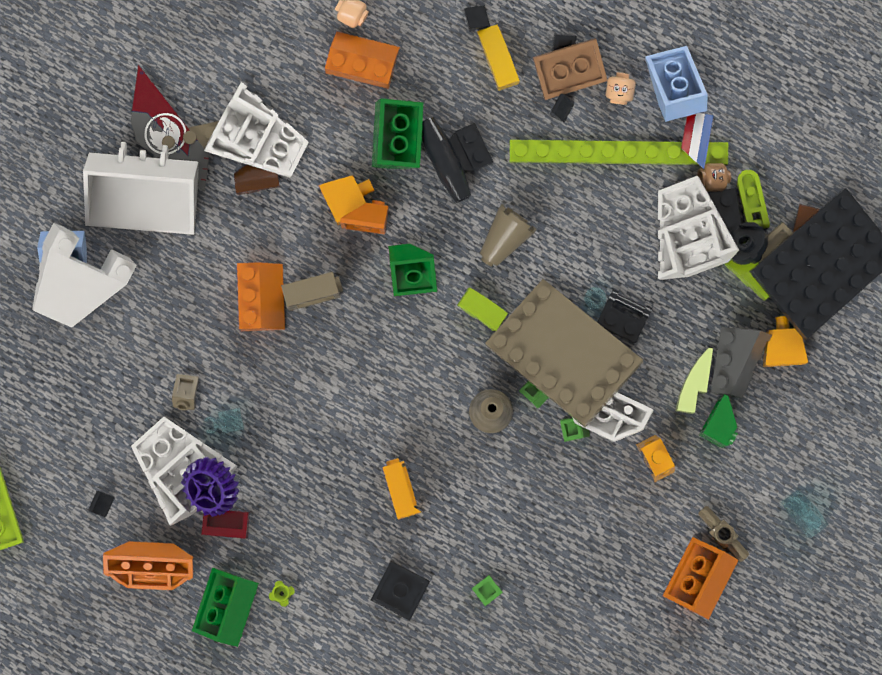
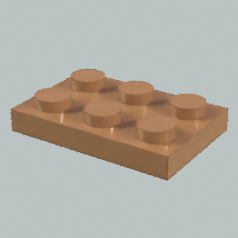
(570, 69)

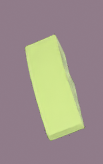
(695, 383)

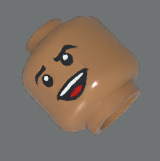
(714, 176)

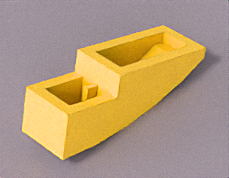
(498, 57)

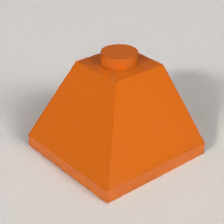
(367, 218)

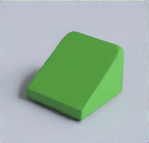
(533, 394)
(573, 431)

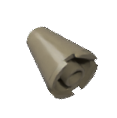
(505, 236)
(488, 421)

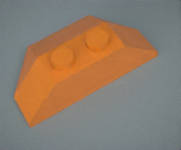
(148, 565)

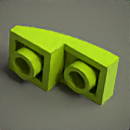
(482, 308)

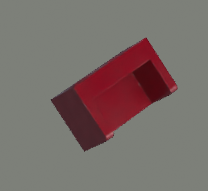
(230, 524)

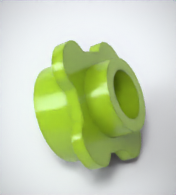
(275, 594)

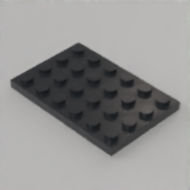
(822, 264)

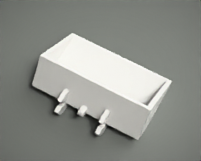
(140, 192)

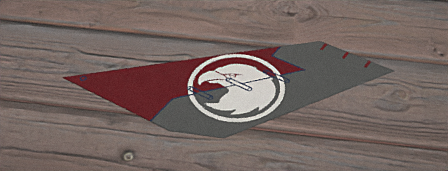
(155, 118)

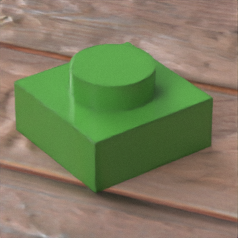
(487, 590)

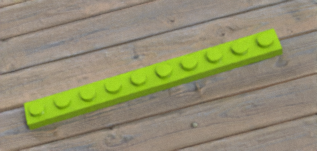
(610, 152)

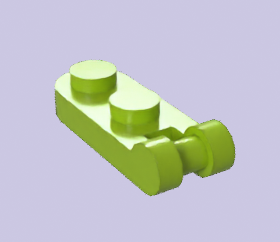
(752, 198)

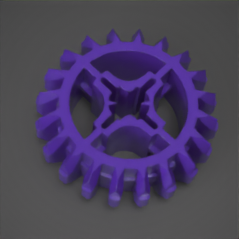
(207, 473)

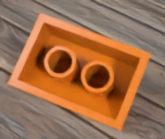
(361, 60)
(260, 296)
(700, 578)

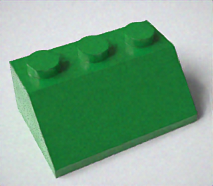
(397, 134)
(225, 607)

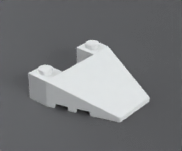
(70, 287)

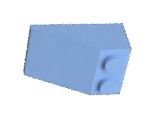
(677, 83)

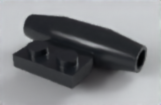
(455, 155)

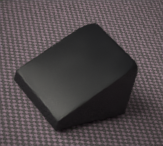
(476, 18)
(562, 108)
(101, 503)

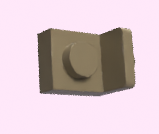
(185, 392)

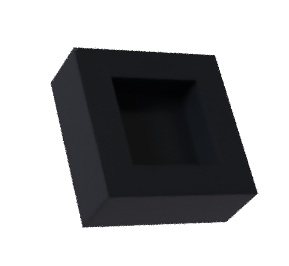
(563, 40)

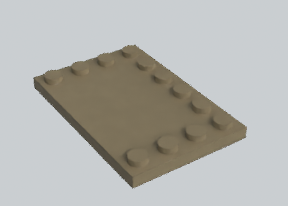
(564, 353)

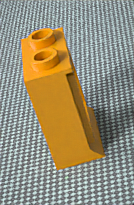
(400, 489)

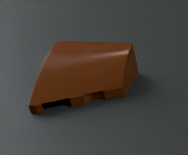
(253, 179)

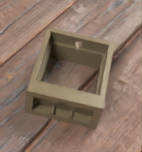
(311, 291)

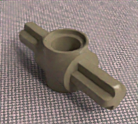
(715, 525)

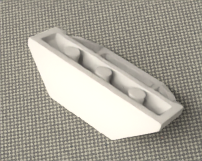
(619, 418)

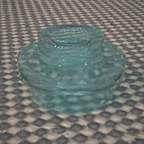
(595, 291)

